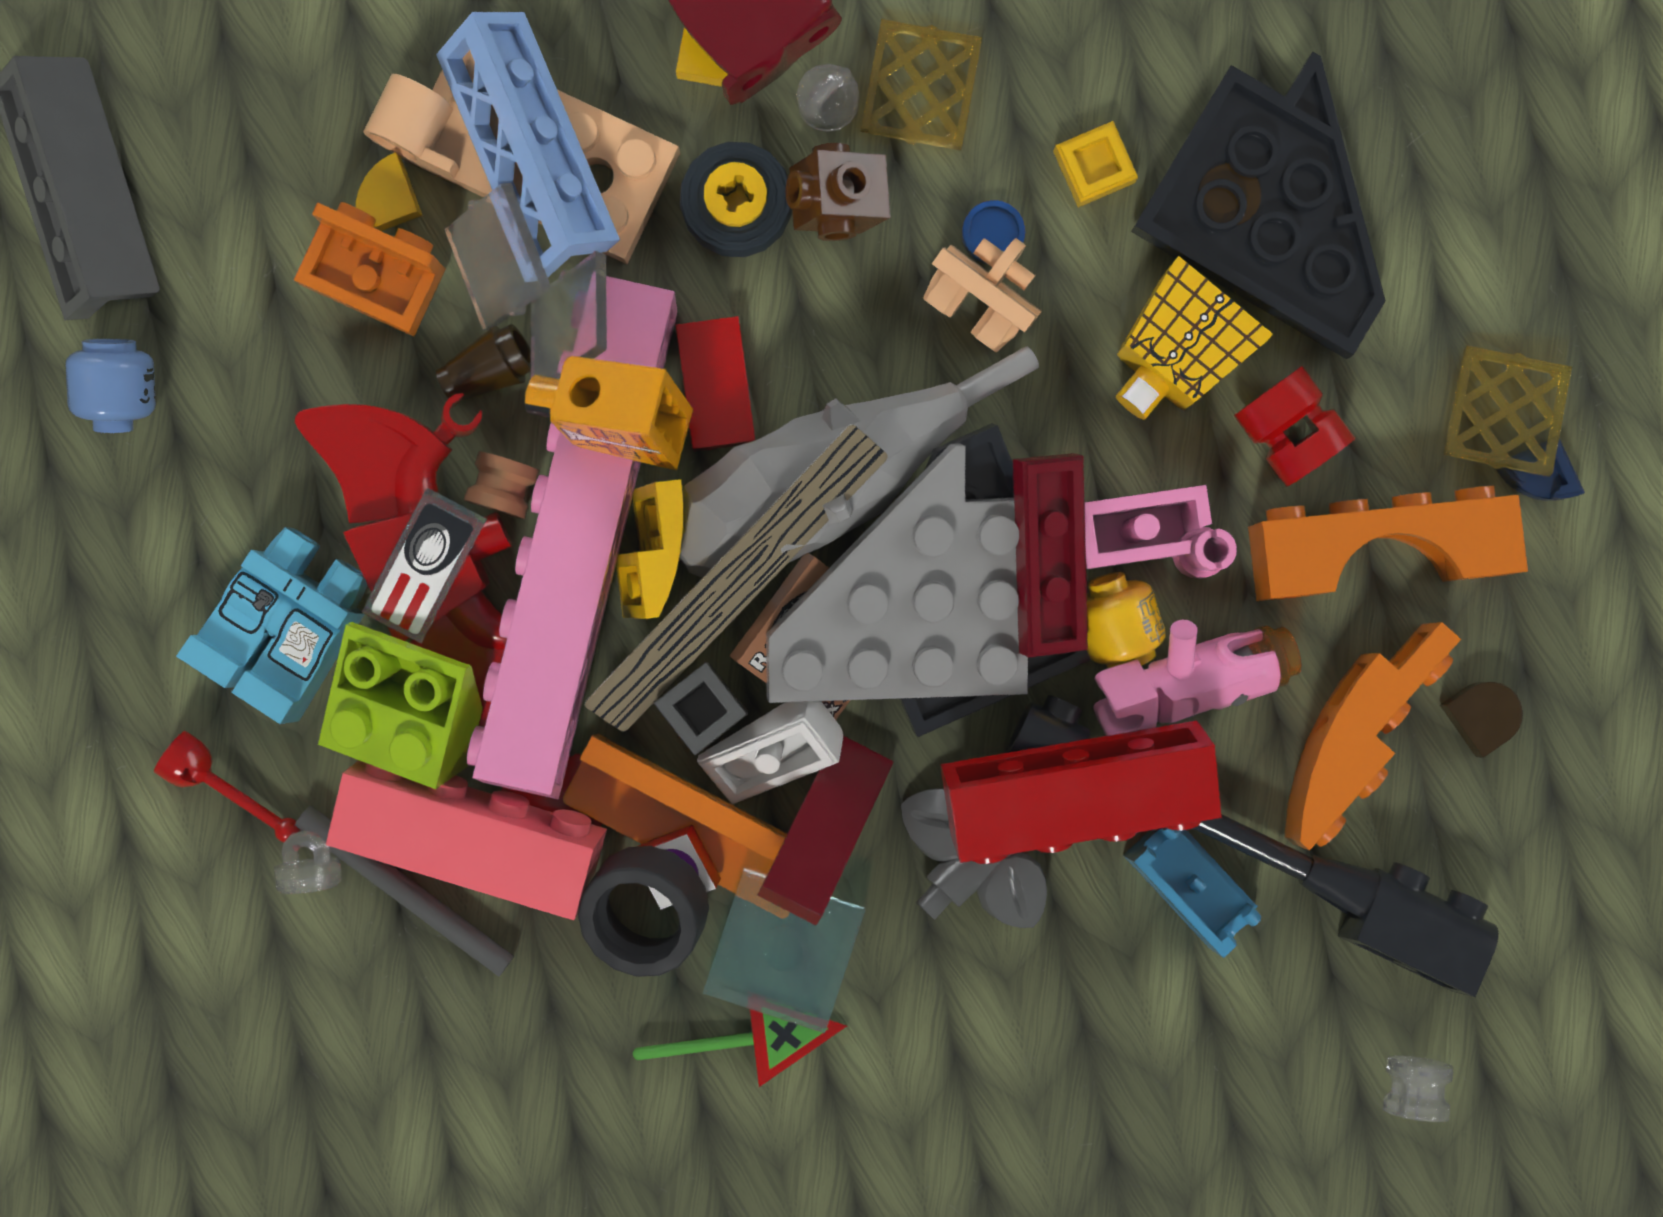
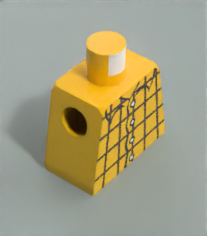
(1184, 341)

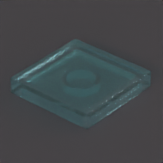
(780, 960)

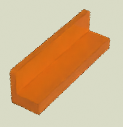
(652, 802)

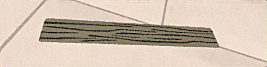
(735, 579)

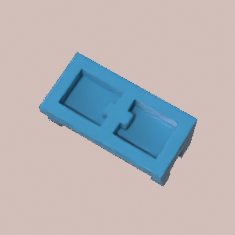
(1194, 886)

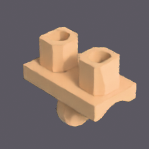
(961, 275)

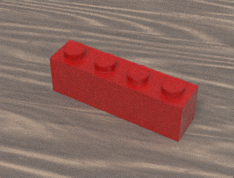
(1081, 792)

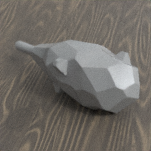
(754, 475)

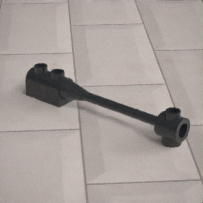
(1384, 910)

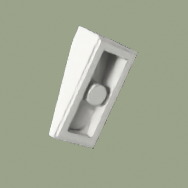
(774, 750)

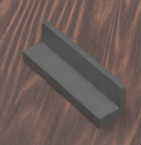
(74, 184)

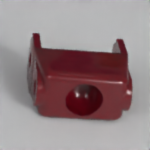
(756, 37)

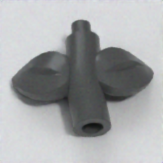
(1007, 890)

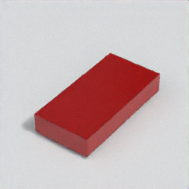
(716, 383)

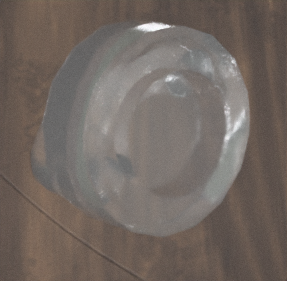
(828, 97)
(308, 874)

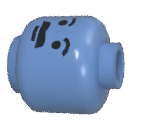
(110, 384)

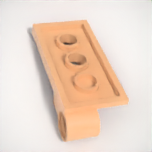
(431, 134)

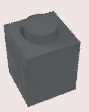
(701, 708)

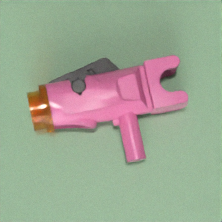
(1196, 677)

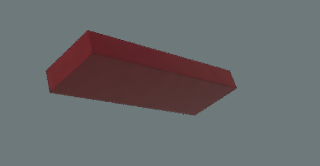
(1050, 554)
(825, 832)

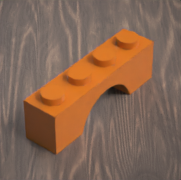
(1461, 539)

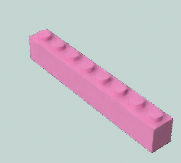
(565, 577)

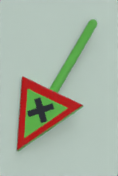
(774, 1040)

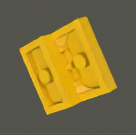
(649, 574)

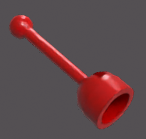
(190, 763)

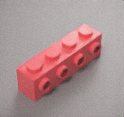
(468, 837)

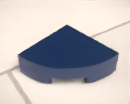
(1559, 486)

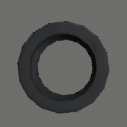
(618, 944)

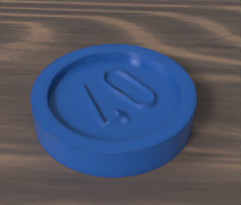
(995, 222)

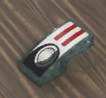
(424, 565)

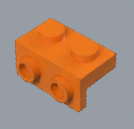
(370, 269)

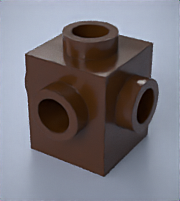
(838, 192)

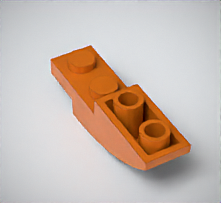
(1342, 751)

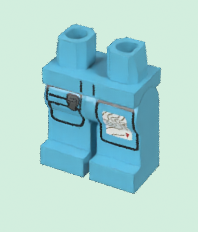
(278, 627)

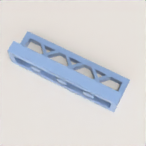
(530, 132)

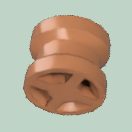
(501, 485)

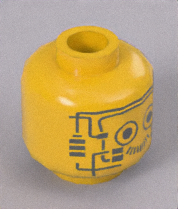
(1122, 621)

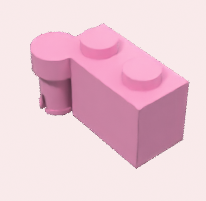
(1157, 528)

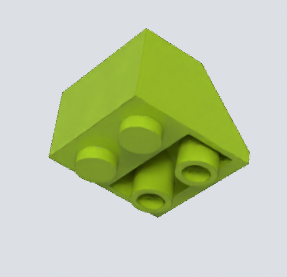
(400, 707)

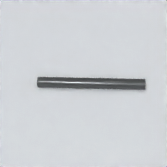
(415, 899)

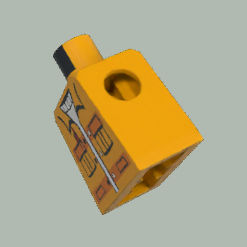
(615, 409)

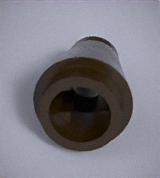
(488, 364)

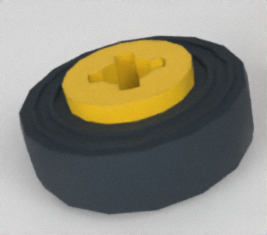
(731, 222)

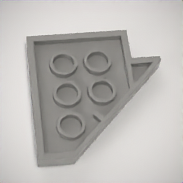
(911, 604)

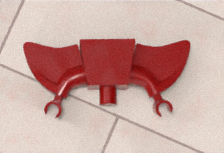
(383, 472)

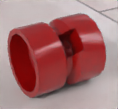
(1283, 406)

